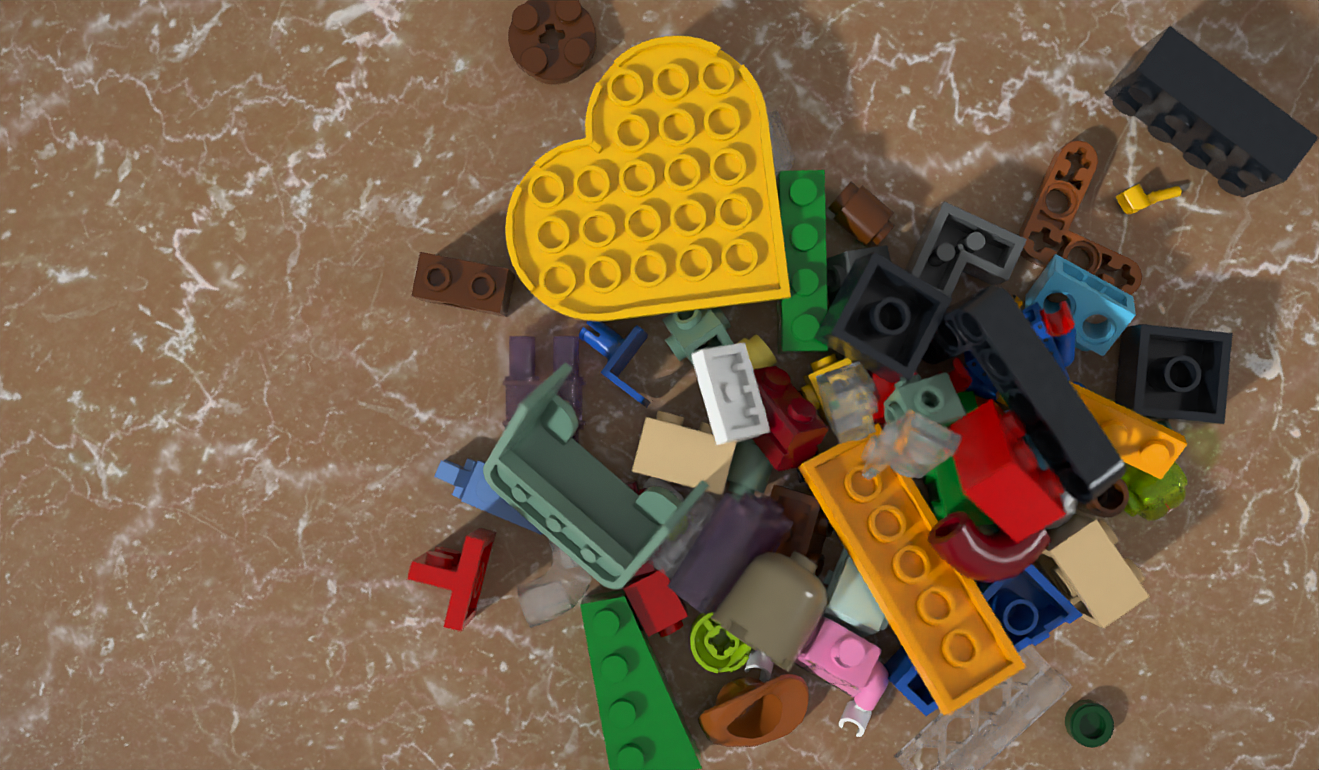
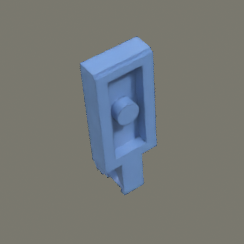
(476, 492)

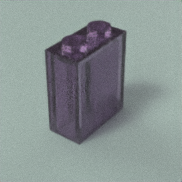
(725, 547)

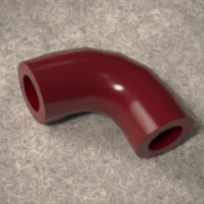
(982, 555)

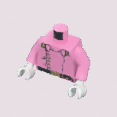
(841, 661)

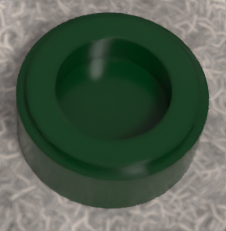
(1089, 723)

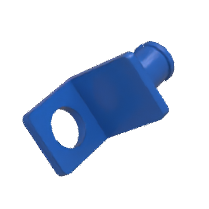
(617, 351)

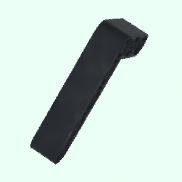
(1032, 387)

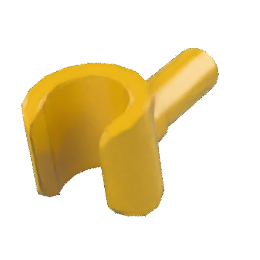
(1136, 199)

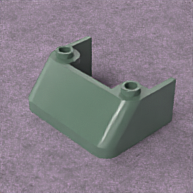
(575, 495)

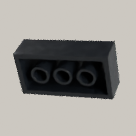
(1210, 115)

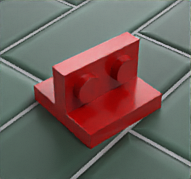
(460, 575)

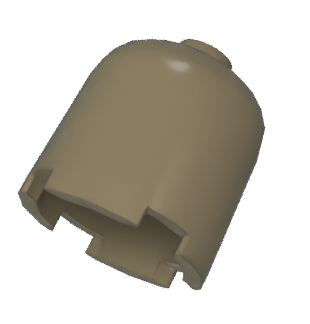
(774, 606)

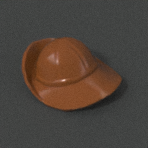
(755, 711)

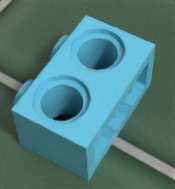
(1086, 297)

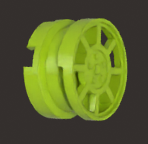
(716, 647)

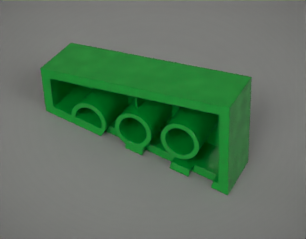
(634, 700)

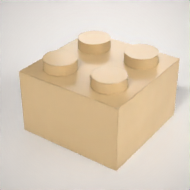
(683, 453)
(1091, 570)

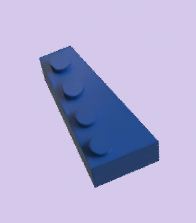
(1025, 608)

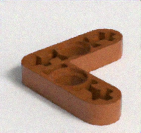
(1057, 226)

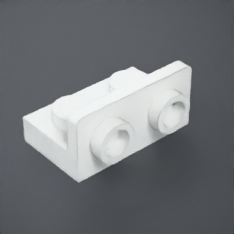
(730, 393)

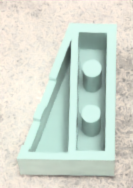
(851, 600)

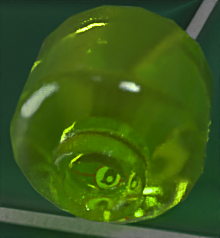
(1153, 496)

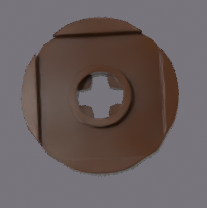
(549, 65)

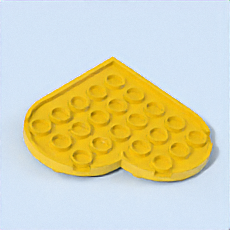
(661, 198)

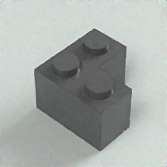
(963, 243)

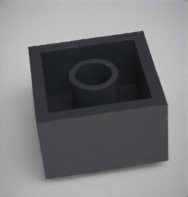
(883, 318)
(1174, 373)

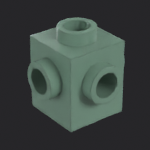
(696, 331)
(928, 397)

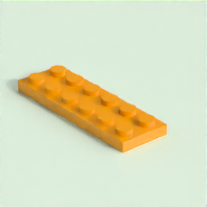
(926, 601)

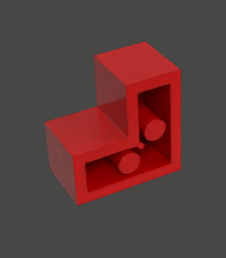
(1003, 473)

